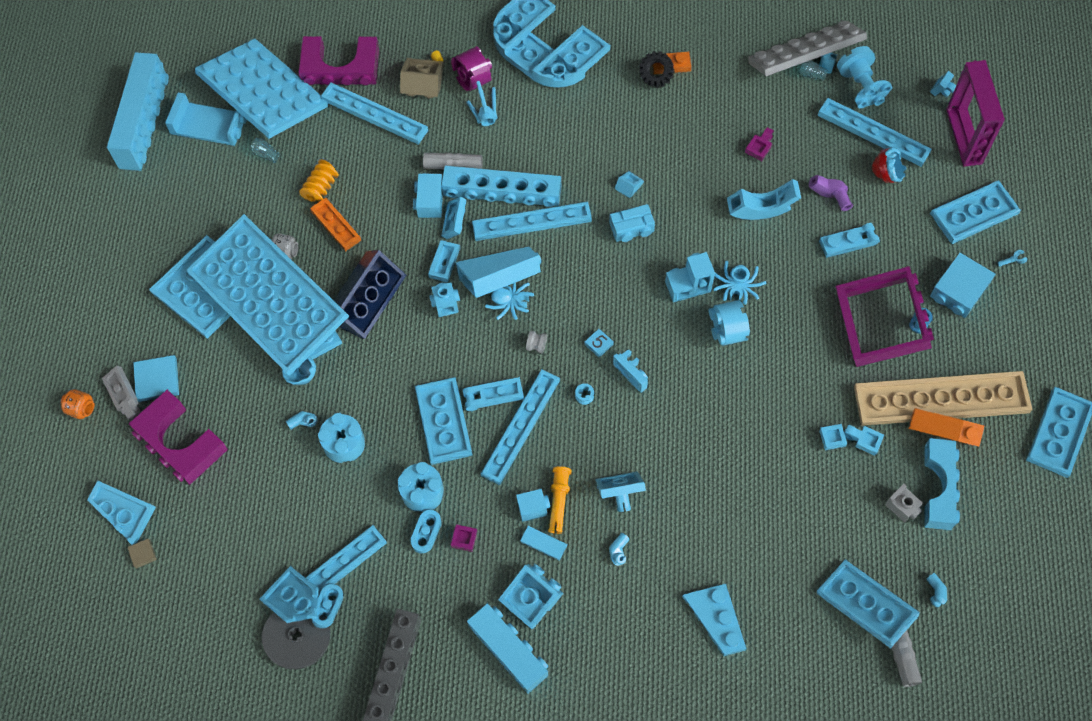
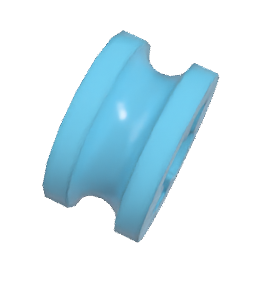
(588, 398)

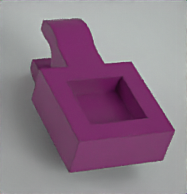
(761, 145)

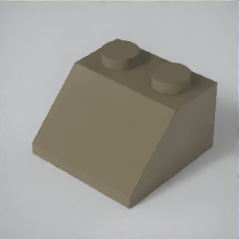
(421, 77)

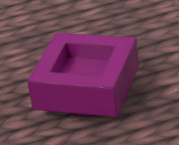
(464, 538)

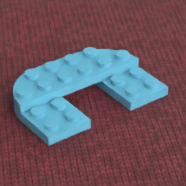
(535, 58)

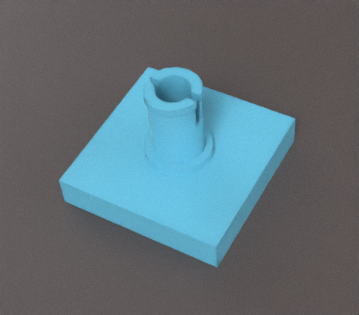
(620, 487)

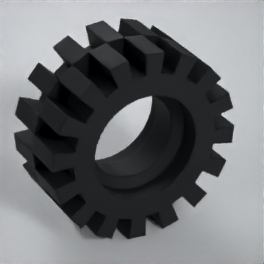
(649, 61)

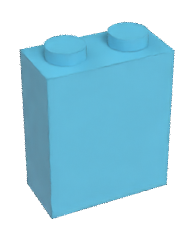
(962, 285)

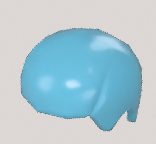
(302, 374)

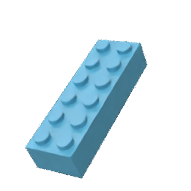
(138, 112)

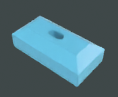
(447, 253)

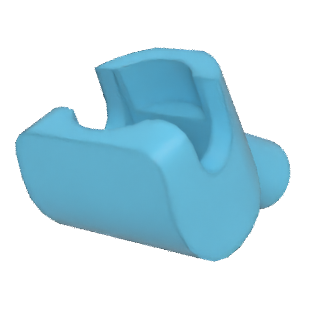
(828, 61)

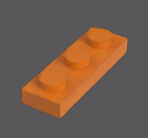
(335, 224)

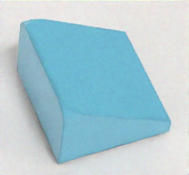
(628, 184)

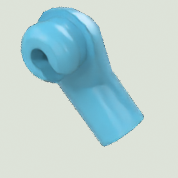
(302, 418)

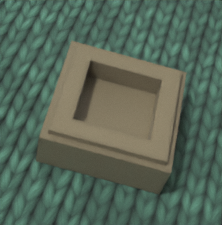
(142, 553)

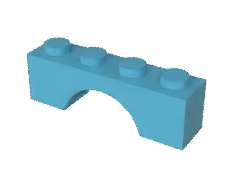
(942, 459)

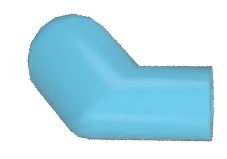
(616, 549)
(939, 590)

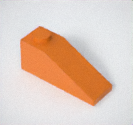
(946, 427)

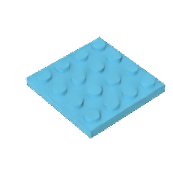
(187, 297)

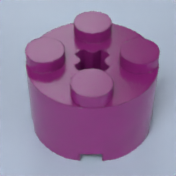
(471, 68)

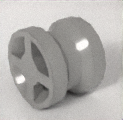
(536, 342)

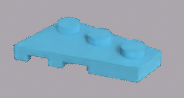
(122, 510)
(718, 617)

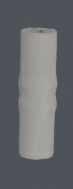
(440, 160)
(906, 661)

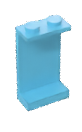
(204, 122)

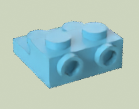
(531, 595)

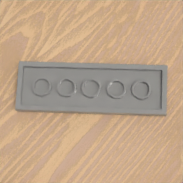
(807, 48)

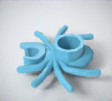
(738, 282)
(510, 298)

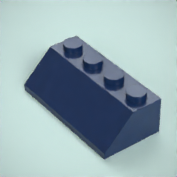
(368, 292)

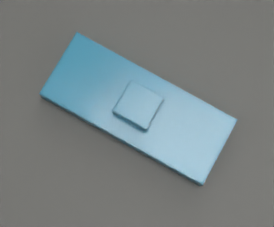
(543, 543)

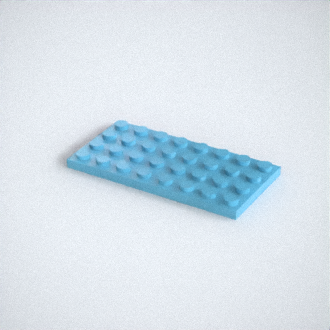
(267, 294)

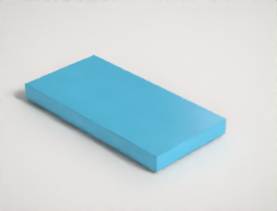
(975, 212)
(443, 421)
(1060, 432)
(868, 603)

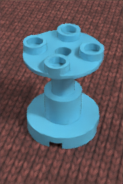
(858, 66)

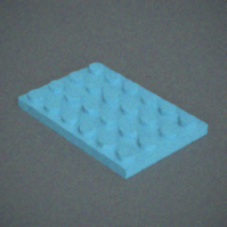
(261, 88)

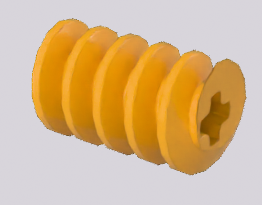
(319, 181)

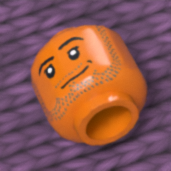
(77, 404)

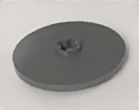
(294, 653)

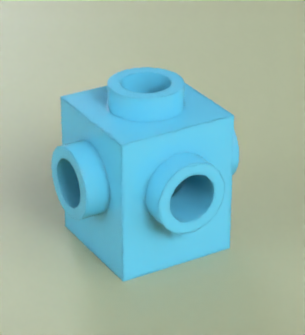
(444, 299)

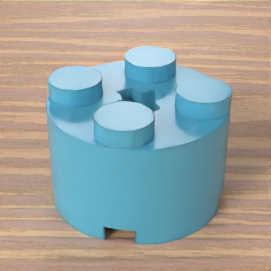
(729, 323)
(332, 435)
(415, 477)

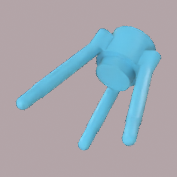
(486, 115)

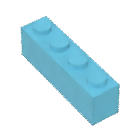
(508, 648)

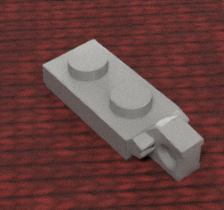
(121, 392)

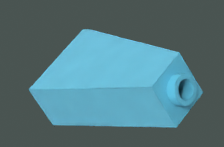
(498, 270)

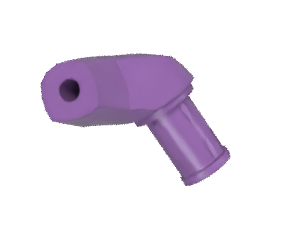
(833, 189)

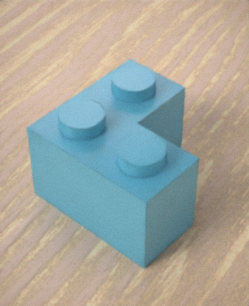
(692, 280)

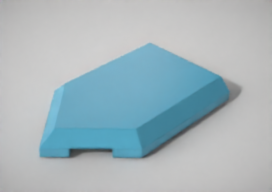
(292, 597)

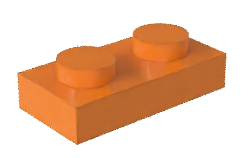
(680, 61)

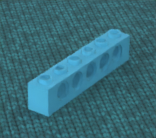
(494, 179)

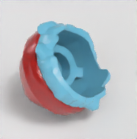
(888, 165)

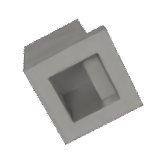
(899, 508)

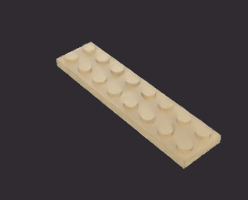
(950, 396)

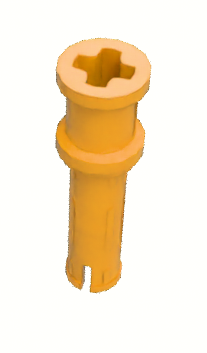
(559, 490)

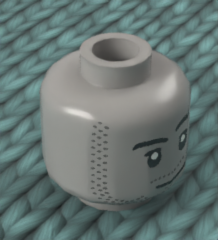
(286, 243)

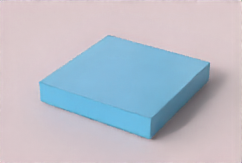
(155, 377)

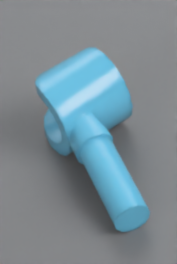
(1013, 259)

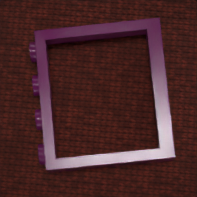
(972, 143)
(877, 282)

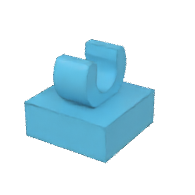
(944, 85)

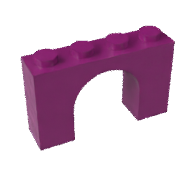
(359, 71)
(187, 462)

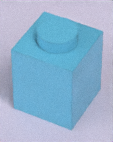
(532, 504)

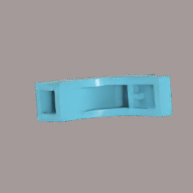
(764, 205)

